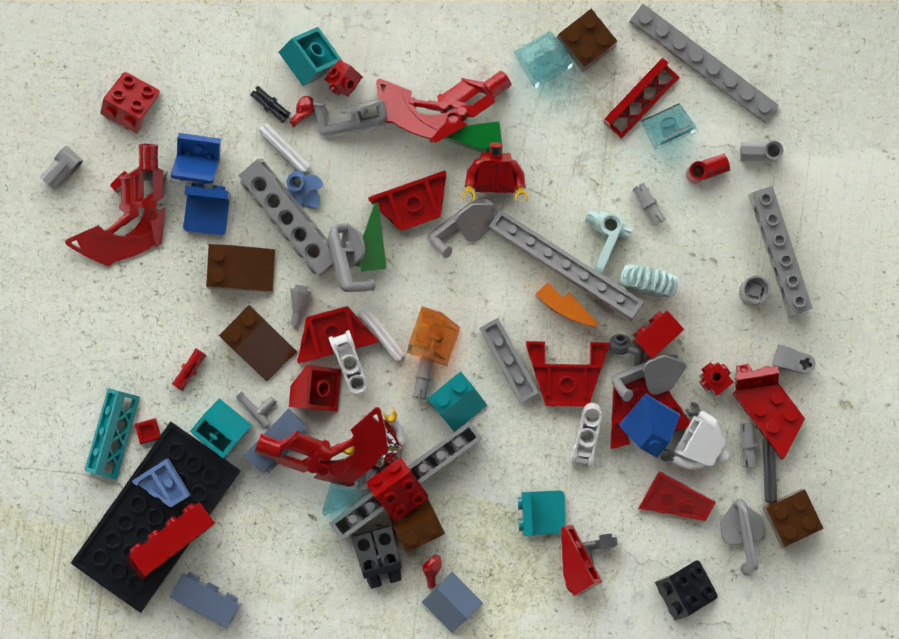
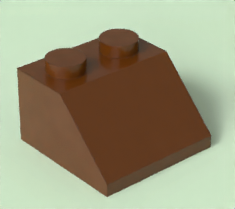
(418, 527)

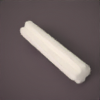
(284, 148)
(380, 332)

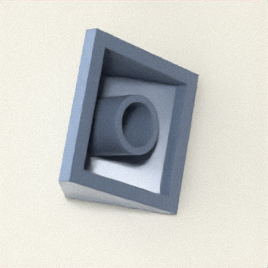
(452, 602)

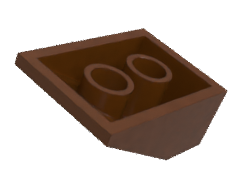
(240, 268)
(257, 343)

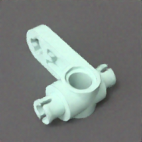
(598, 221)

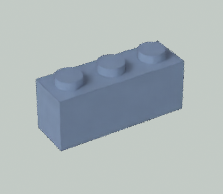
(281, 429)
(206, 599)

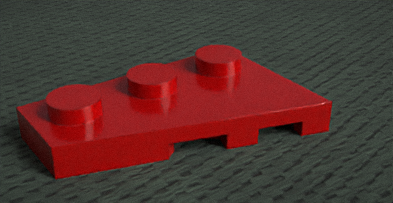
(676, 498)

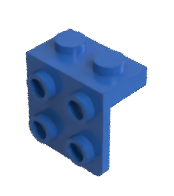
(196, 158)
(206, 209)

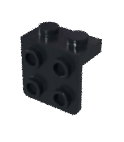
(686, 590)

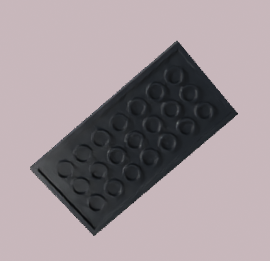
(138, 514)

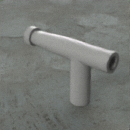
(257, 413)

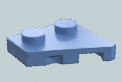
(163, 483)

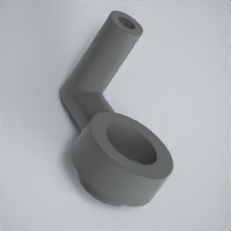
(621, 345)
(604, 541)

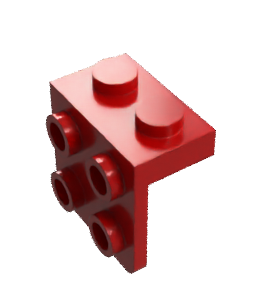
(129, 101)
(397, 489)

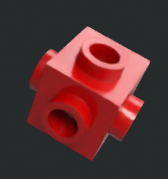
(343, 78)
(723, 379)

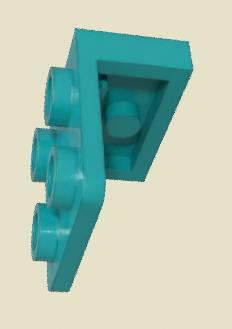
(542, 512)

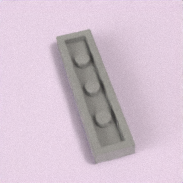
(509, 360)

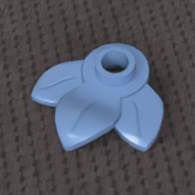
(307, 191)

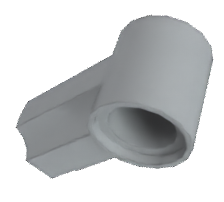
(758, 151)
(65, 163)

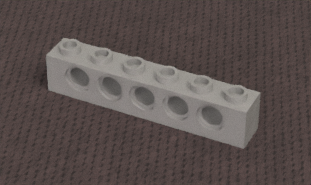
(274, 187)
(780, 251)

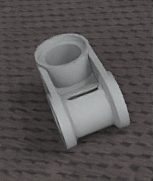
(789, 359)

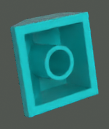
(309, 55)
(457, 401)

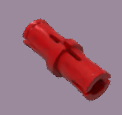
(189, 369)

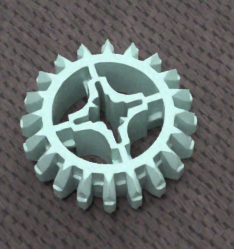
(649, 281)

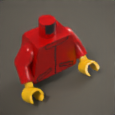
(495, 174)

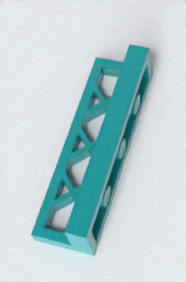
(105, 433)

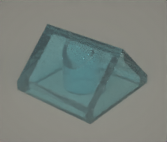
(668, 126)
(338, 497)

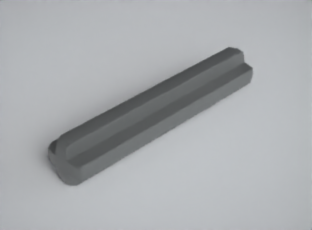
(769, 463)

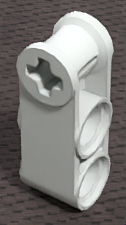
(345, 348)
(584, 448)

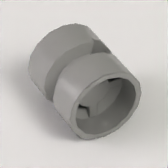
(754, 290)

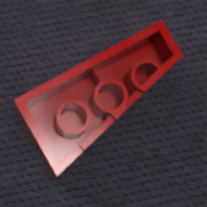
(170, 540)

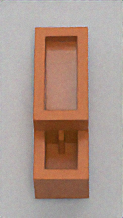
(566, 307)

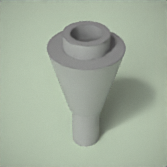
(299, 298)

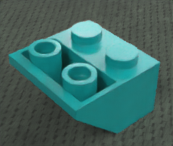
(221, 428)

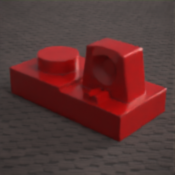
(760, 377)

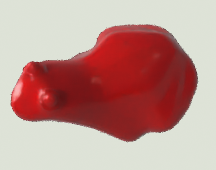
(303, 110)
(431, 569)

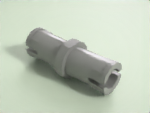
(649, 204)
(422, 378)
(748, 445)

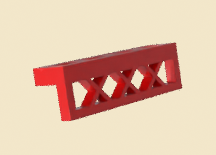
(639, 89)

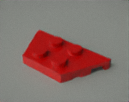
(413, 202)
(333, 323)
(772, 414)

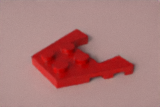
(567, 383)
(621, 408)

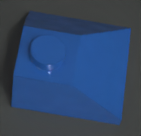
(650, 425)

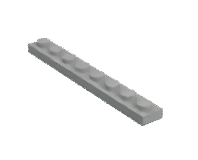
(704, 63)
(566, 265)

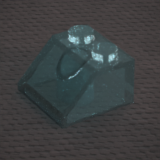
(543, 59)

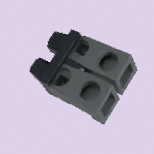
(381, 561)

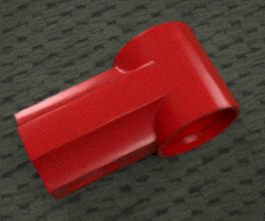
(709, 168)

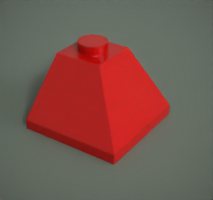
(316, 389)

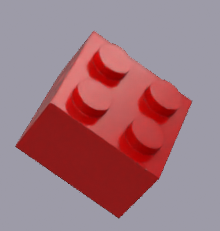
(657, 335)

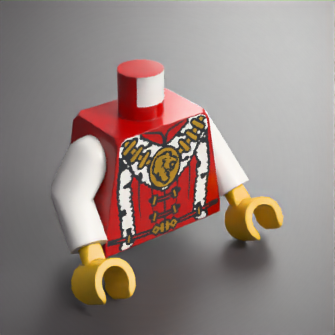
(395, 440)

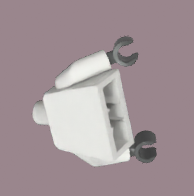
(701, 442)

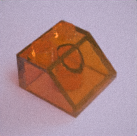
(433, 336)

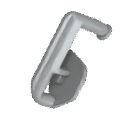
(352, 126)
(471, 220)
(347, 254)
(659, 373)
(743, 527)

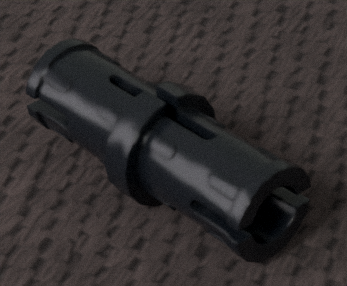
(270, 104)

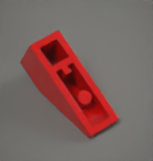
(577, 566)

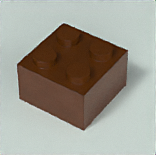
(587, 40)
(792, 517)

